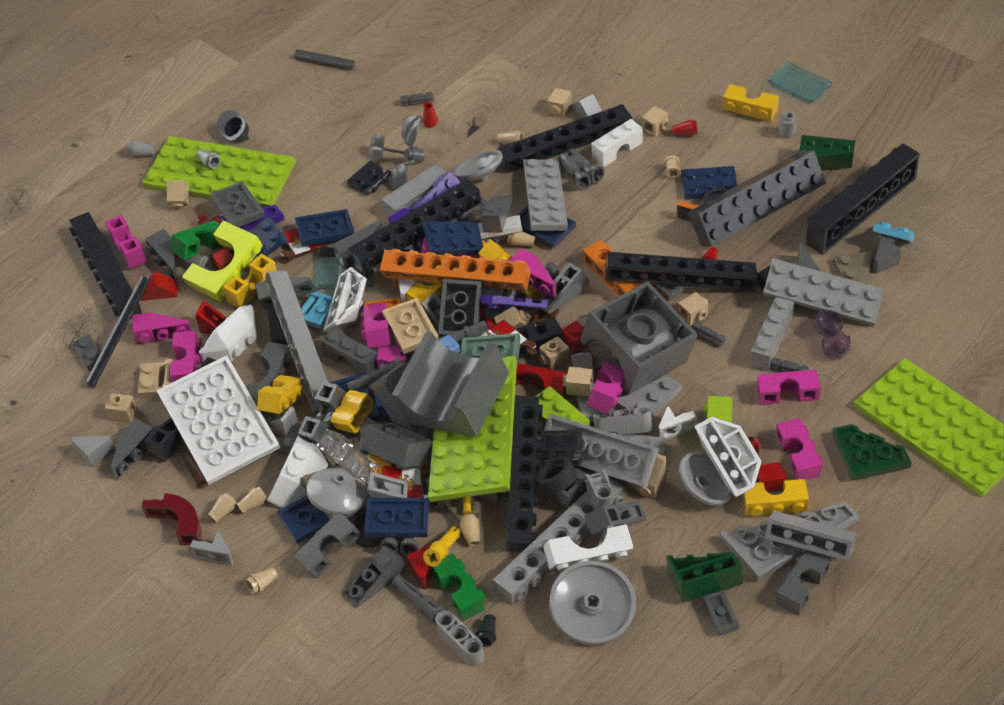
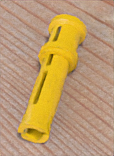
(439, 549)

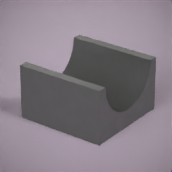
(642, 334)
(448, 388)

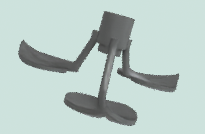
(413, 154)

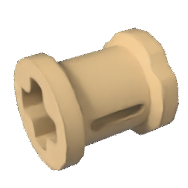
(672, 167)

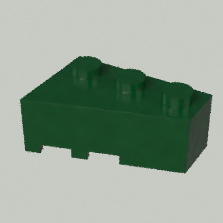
(830, 152)
(704, 575)

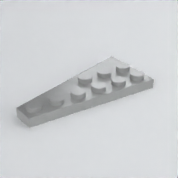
(765, 555)

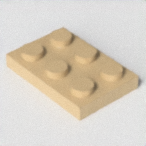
(408, 324)

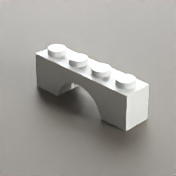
(564, 552)

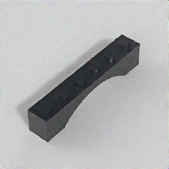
(166, 437)

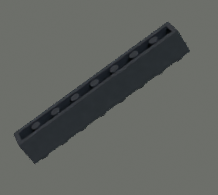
(102, 262)

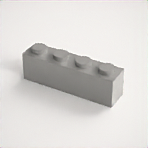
(410, 192)
(772, 333)
(810, 535)

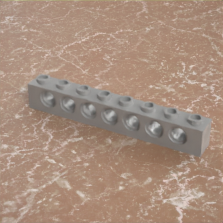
(534, 555)

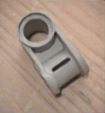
(599, 486)

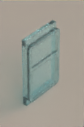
(799, 82)
(329, 270)

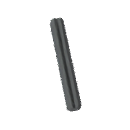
(324, 59)

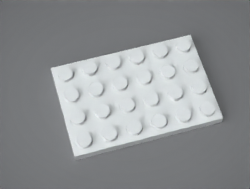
(218, 419)

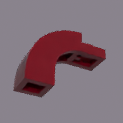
(178, 509)

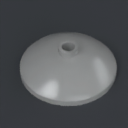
(478, 166)
(703, 480)
(336, 491)

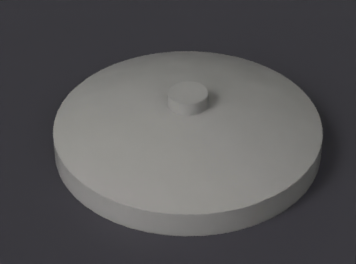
(592, 603)

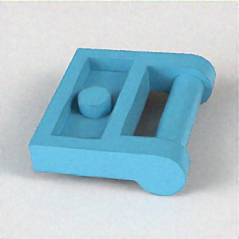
(900, 233)
(318, 314)

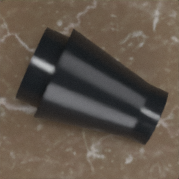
(487, 630)

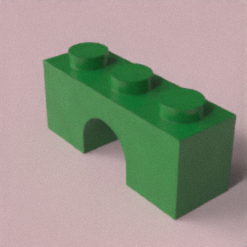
(187, 242)
(468, 599)

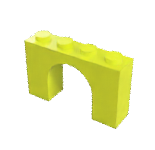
(245, 248)

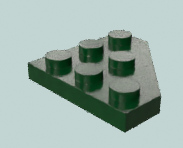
(868, 453)

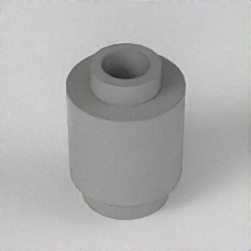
(788, 124)

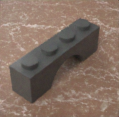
(276, 360)

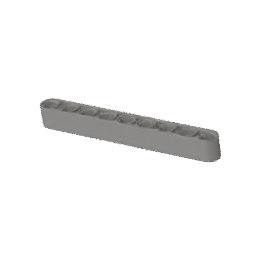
(296, 334)

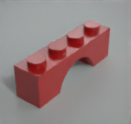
(541, 377)

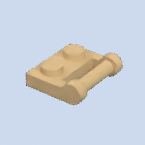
(150, 378)

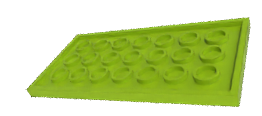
(260, 171)
(938, 425)
(477, 464)

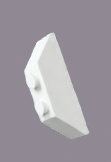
(346, 300)
(232, 335)
(730, 454)
(302, 460)

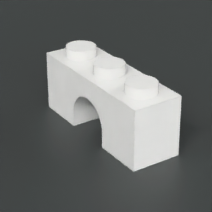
(627, 135)

